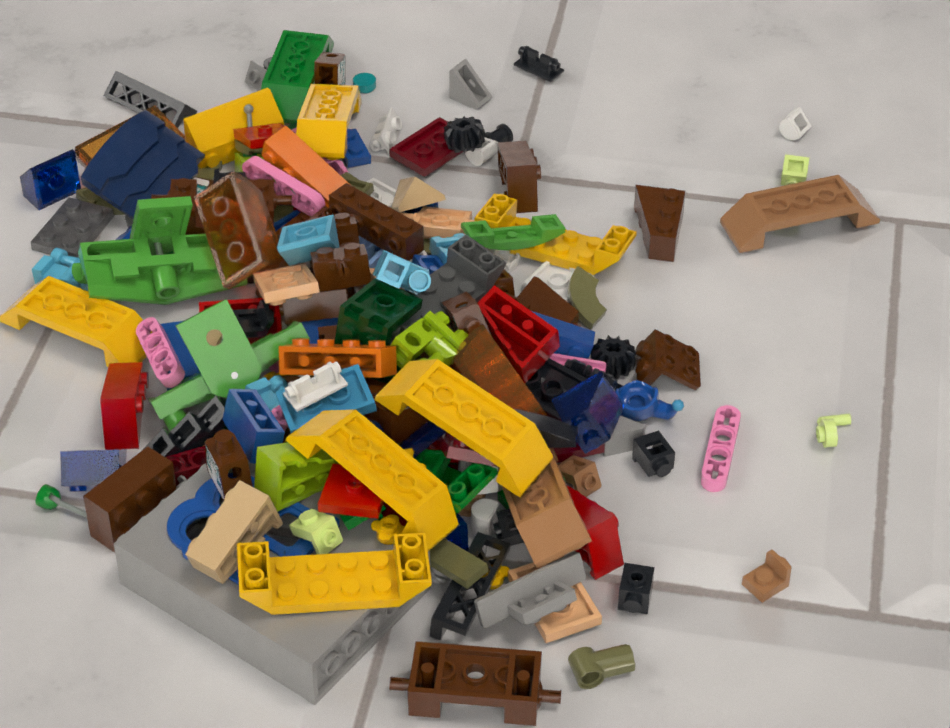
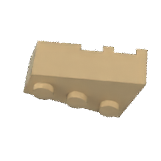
(240, 519)

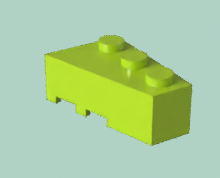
(289, 475)

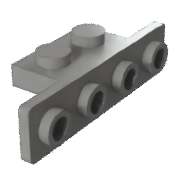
(533, 594)

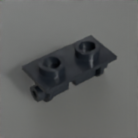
(544, 67)

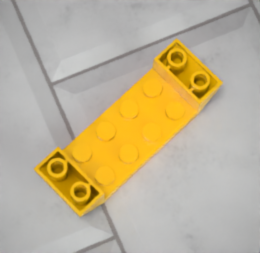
(326, 118)
(567, 249)
(78, 316)
(471, 418)
(382, 468)
(334, 579)

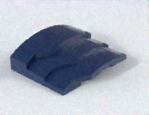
(140, 163)

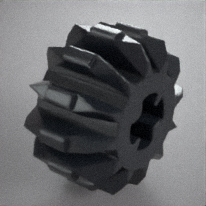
(464, 134)
(616, 354)

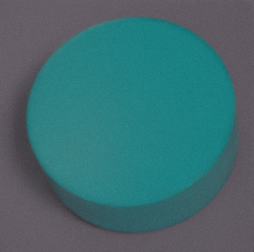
(365, 81)

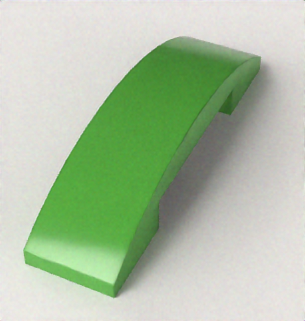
(542, 229)

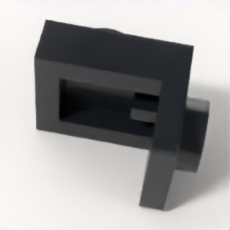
(255, 321)

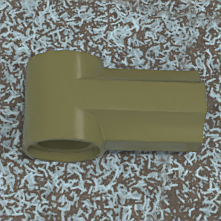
(593, 666)

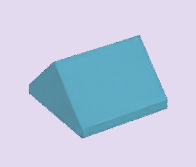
(305, 237)

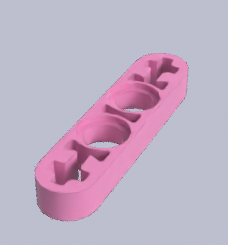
(306, 198)
(159, 352)
(718, 447)

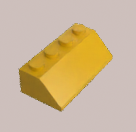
(213, 128)

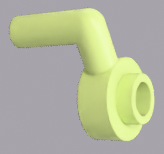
(827, 431)

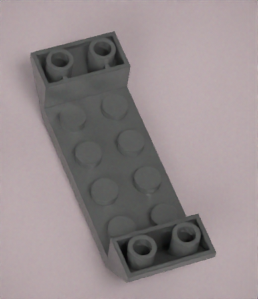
(468, 269)

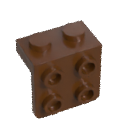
(667, 356)

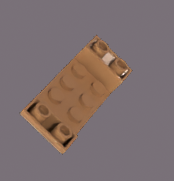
(794, 206)
(548, 517)

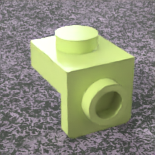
(794, 169)
(319, 529)

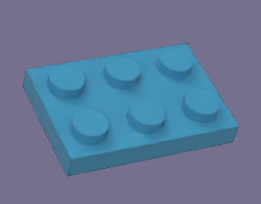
(351, 397)

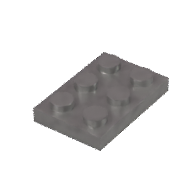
(71, 225)

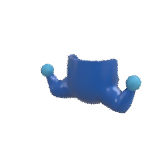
(643, 402)

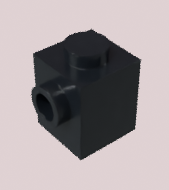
(633, 594)

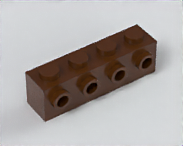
(379, 222)

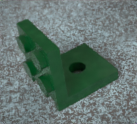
(367, 319)

